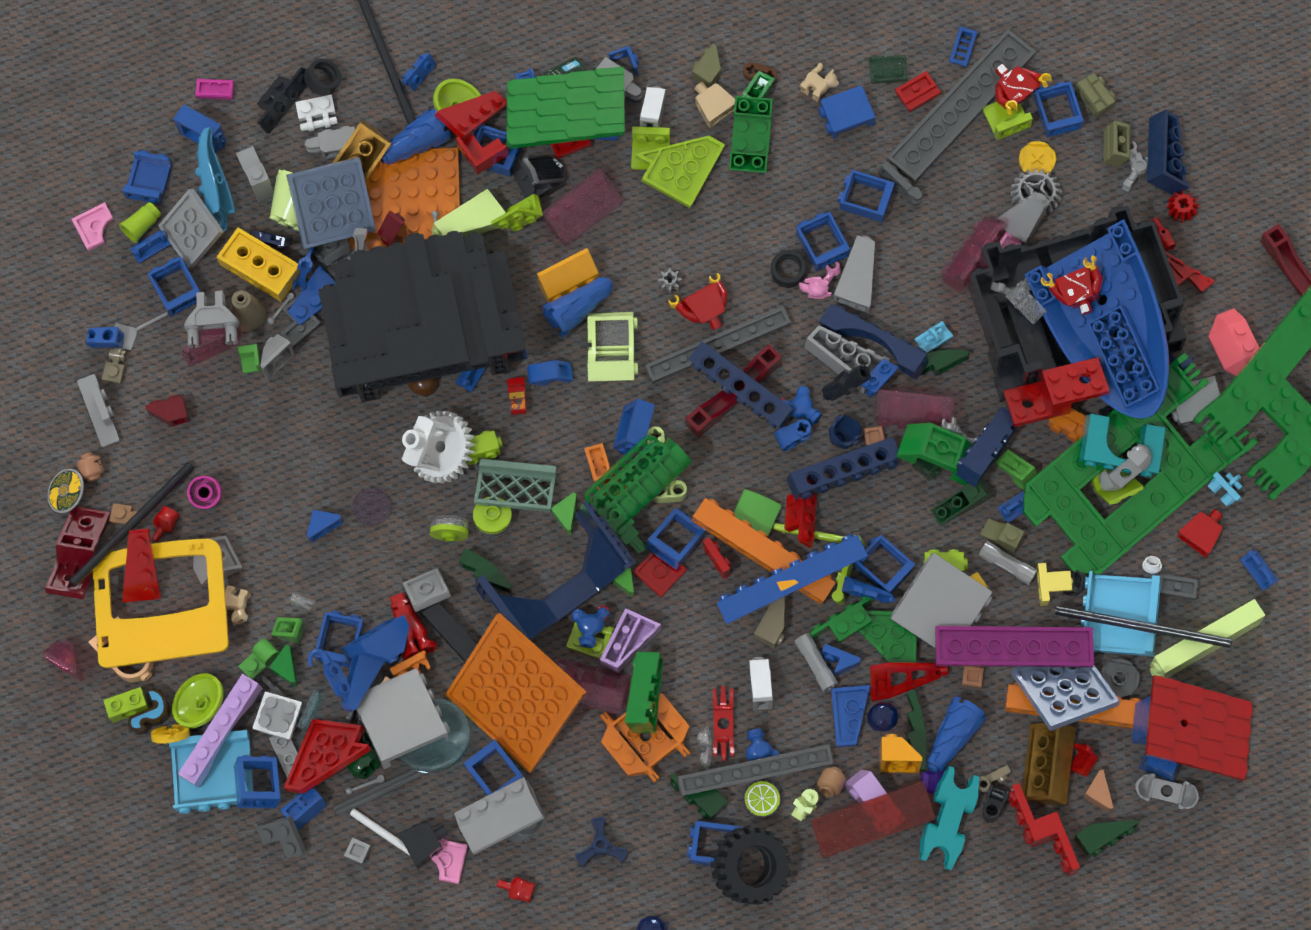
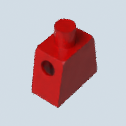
(1202, 532)

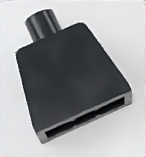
(423, 842)

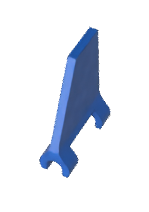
(306, 264)

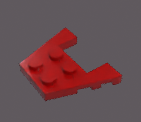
(1183, 272)

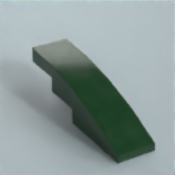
(917, 737)

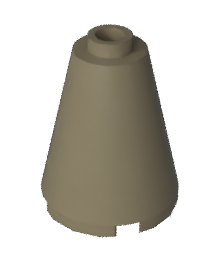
(247, 310)

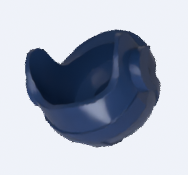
(845, 432)

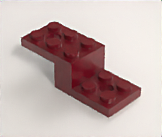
(75, 548)

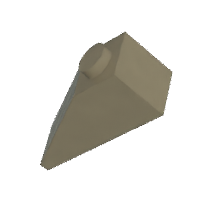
(771, 627)

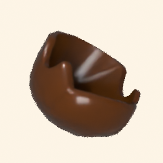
(425, 387)

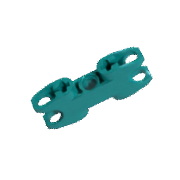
(953, 804)

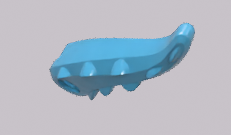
(213, 182)

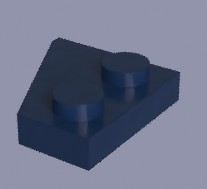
(279, 240)

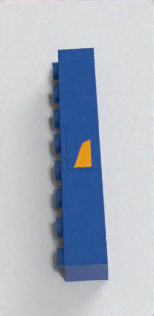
(791, 579)

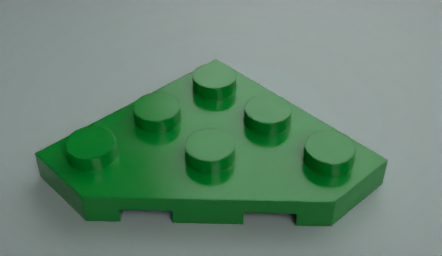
(890, 638)

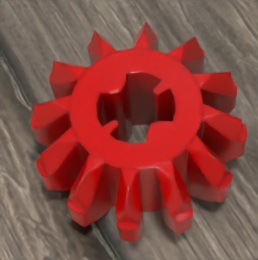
(1189, 209)

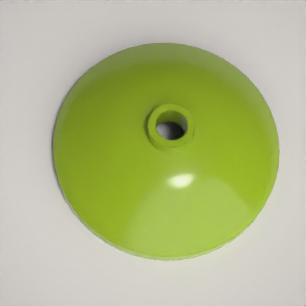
(453, 92)
(197, 700)

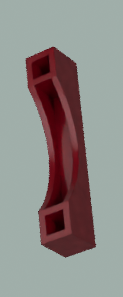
(1283, 253)
(714, 409)

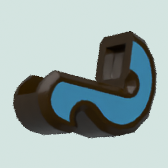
(153, 716)

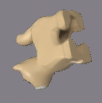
(818, 84)
(237, 604)

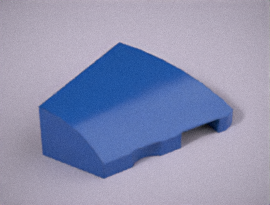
(863, 589)

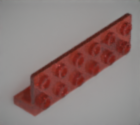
(872, 819)

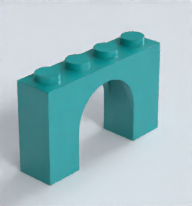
(1096, 452)

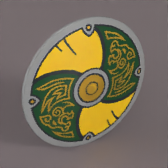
(65, 490)

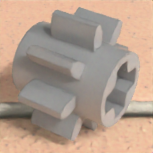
(669, 275)

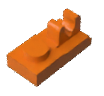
(411, 663)

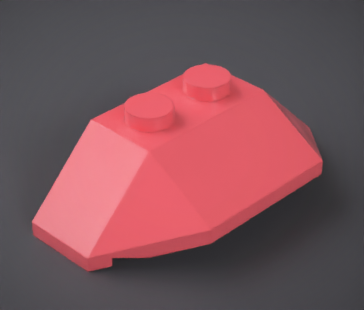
(1232, 341)

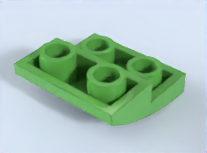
(757, 511)

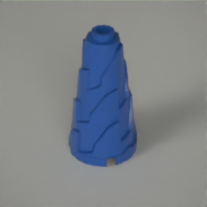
(417, 137)
(572, 308)
(954, 733)

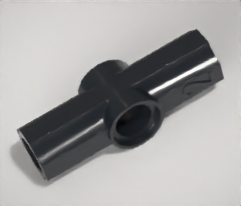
(846, 382)

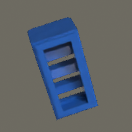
(967, 32)

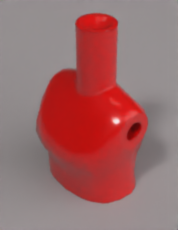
(1165, 236)
(164, 522)
(518, 889)

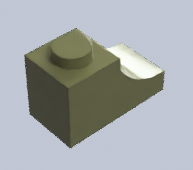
(1003, 535)

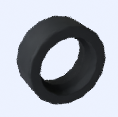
(315, 85)
(785, 282)

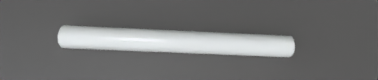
(379, 830)

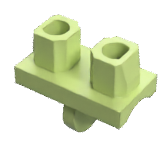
(805, 804)

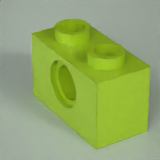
(126, 704)

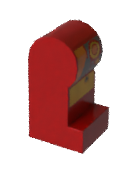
(517, 395)

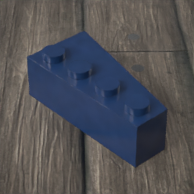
(1165, 153)
(986, 448)

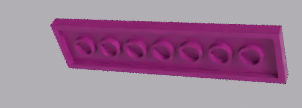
(1014, 646)

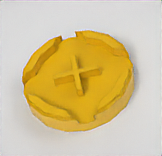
(1038, 156)
(169, 735)

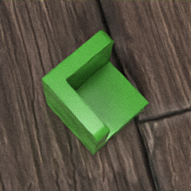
(250, 358)

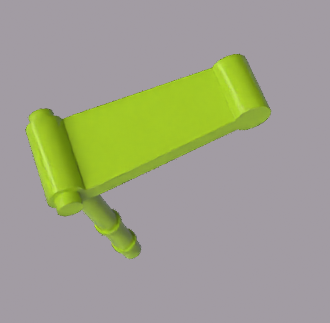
(838, 595)

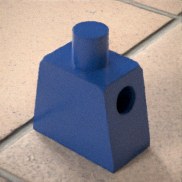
(1162, 768)

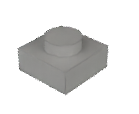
(357, 851)

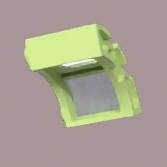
(614, 351)

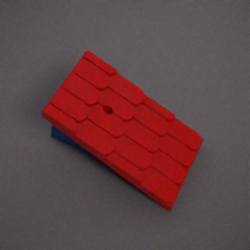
(1194, 727)

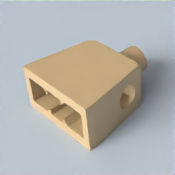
(713, 103)

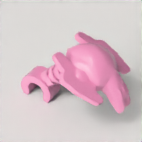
(817, 286)

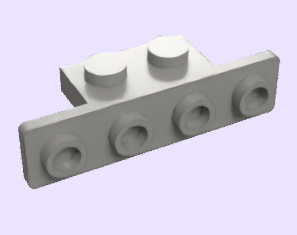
(98, 410)

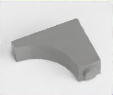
(255, 174)

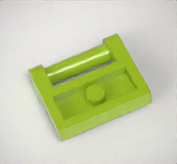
(600, 645)

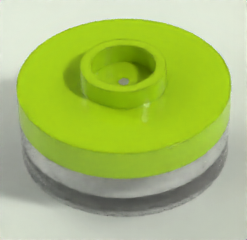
(492, 520)
(449, 528)

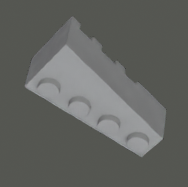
(840, 353)

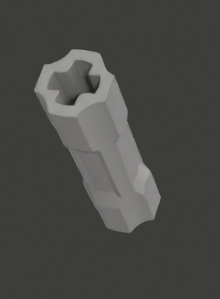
(1017, 568)
(817, 664)

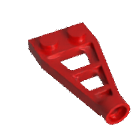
(881, 678)

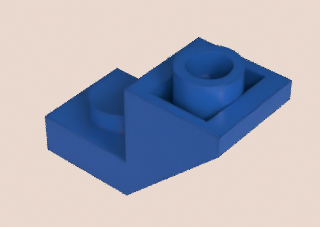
(546, 372)

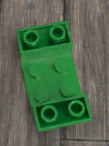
(751, 134)
(935, 446)

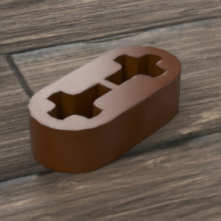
(767, 70)

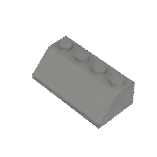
(499, 815)

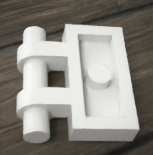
(316, 108)

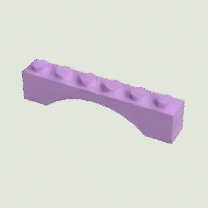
(205, 752)

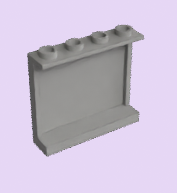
(940, 598)
(401, 716)

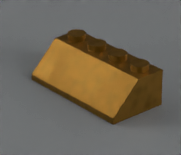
(366, 144)
(1048, 764)

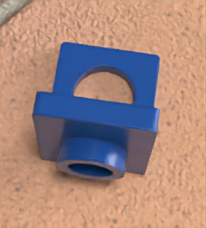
(626, 52)

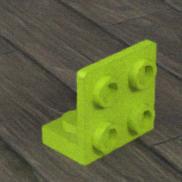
(1005, 124)
(647, 139)
(520, 214)
(1115, 497)

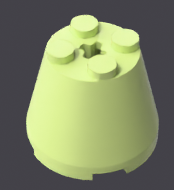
(282, 206)

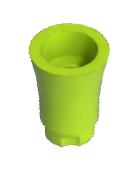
(140, 222)

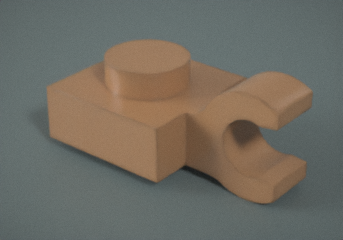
(122, 514)

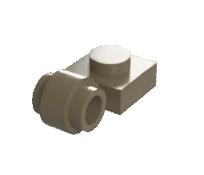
(115, 371)
(999, 775)

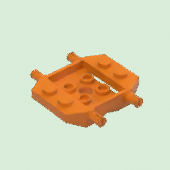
(650, 751)

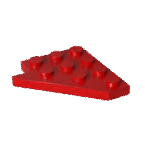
(324, 752)

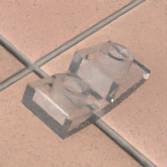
(1026, 303)
(705, 741)

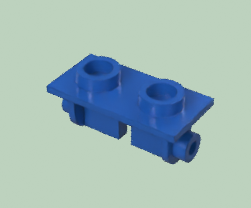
(423, 67)
(150, 246)
(879, 377)
(470, 378)
(1012, 508)
(1259, 569)

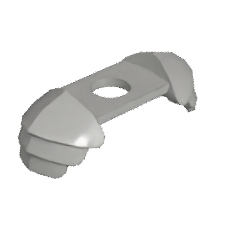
(1138, 461)
(1183, 794)

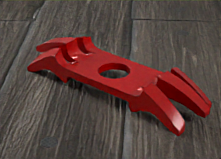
(723, 711)

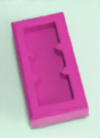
(214, 89)

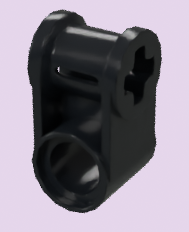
(995, 799)

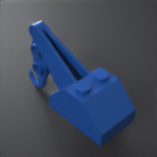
(367, 656)

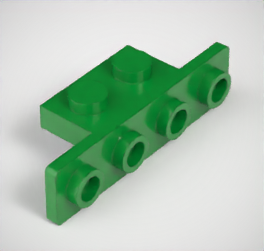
(846, 623)

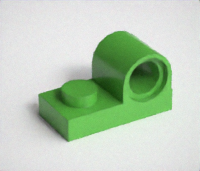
(1017, 468)
(263, 655)

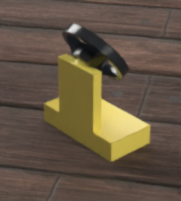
(1057, 582)

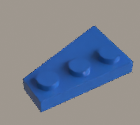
(308, 301)
(848, 713)

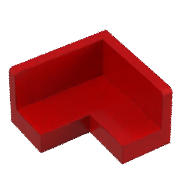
(480, 157)

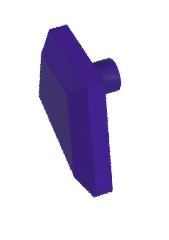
(931, 780)

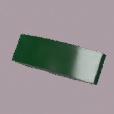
(944, 360)
(481, 566)

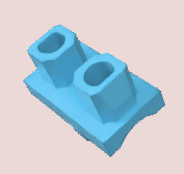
(933, 337)
(1231, 495)

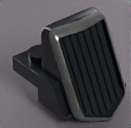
(539, 175)

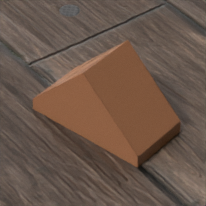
(1099, 793)

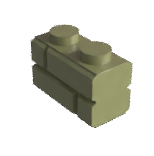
(1095, 95)
(1116, 143)

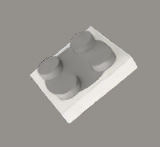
(277, 715)

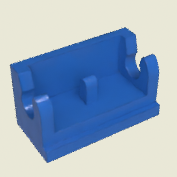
(304, 807)

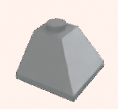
(275, 355)
(230, 561)

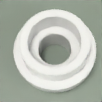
(1152, 565)

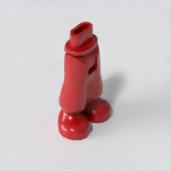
(402, 606)

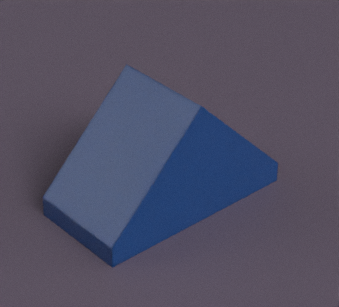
(322, 523)

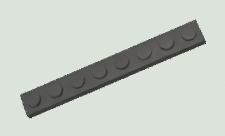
(720, 343)
(754, 770)

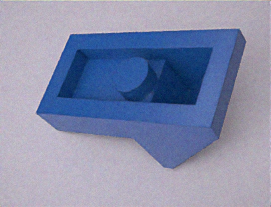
(845, 660)

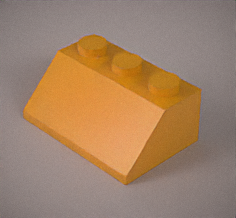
(567, 275)
(898, 756)

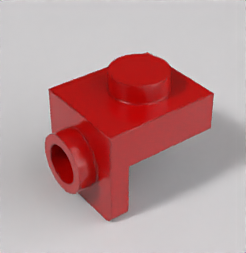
(1083, 760)

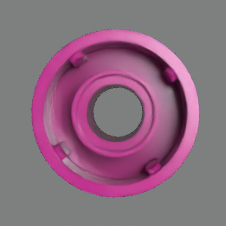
(194, 492)

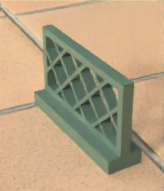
(516, 472)

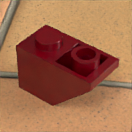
(392, 229)
(170, 411)

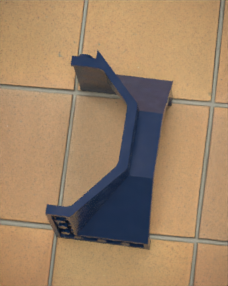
(602, 563)

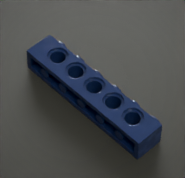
(782, 410)
(802, 489)

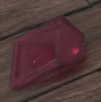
(64, 657)

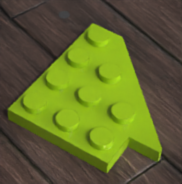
(681, 167)

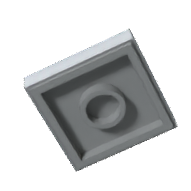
(426, 589)

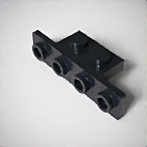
(280, 98)

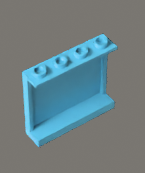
(1123, 598)
(219, 785)

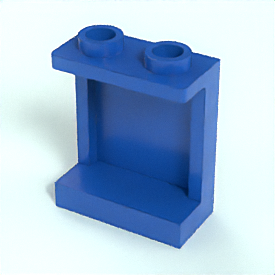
(846, 111)
(148, 177)

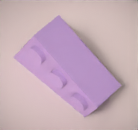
(629, 637)
(864, 786)

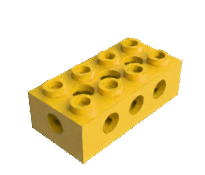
(259, 253)

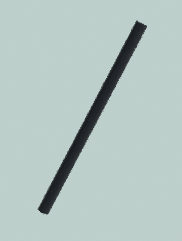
(386, 59)
(130, 525)
(1144, 626)

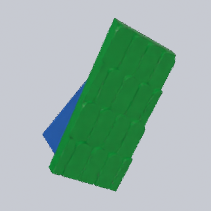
(565, 108)

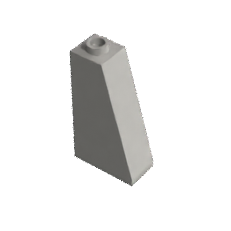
(856, 280)

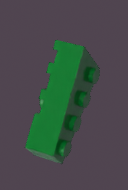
(644, 693)

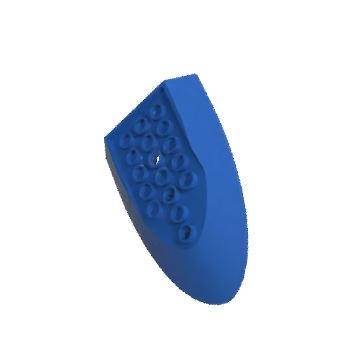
(1129, 307)

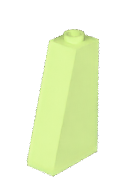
(471, 216)

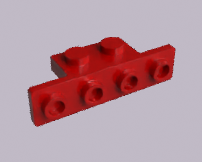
(801, 515)

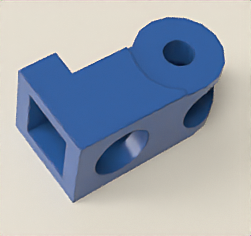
(105, 337)

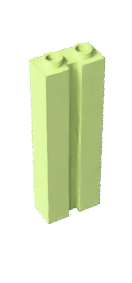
(1188, 652)

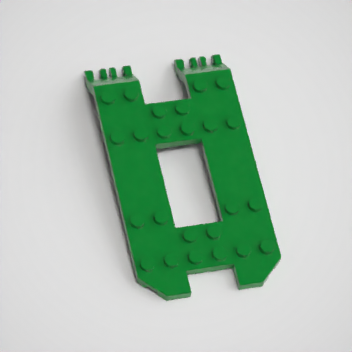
(1264, 387)
(1181, 474)

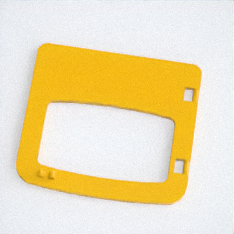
(169, 635)

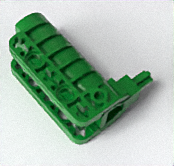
(636, 485)

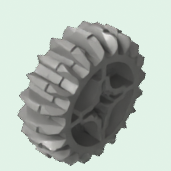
(1024, 182)

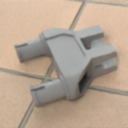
(211, 317)

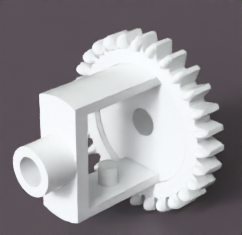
(438, 446)

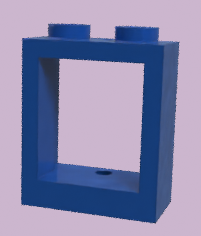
(192, 123)
(1061, 126)
(511, 159)
(871, 181)
(831, 256)
(183, 301)
(633, 425)
(665, 552)
(903, 573)
(337, 617)
(482, 756)
(251, 799)
(694, 833)

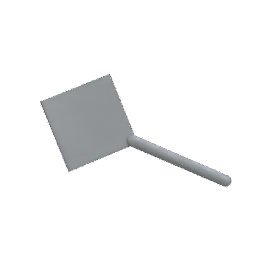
(131, 332)

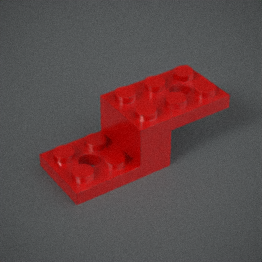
(1056, 392)
(1043, 830)

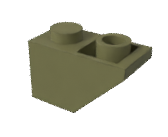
(708, 68)

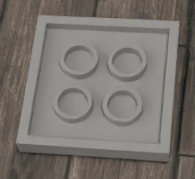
(191, 228)

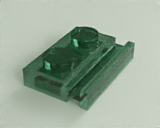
(888, 69)

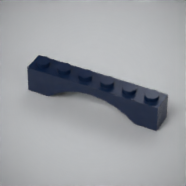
(909, 359)

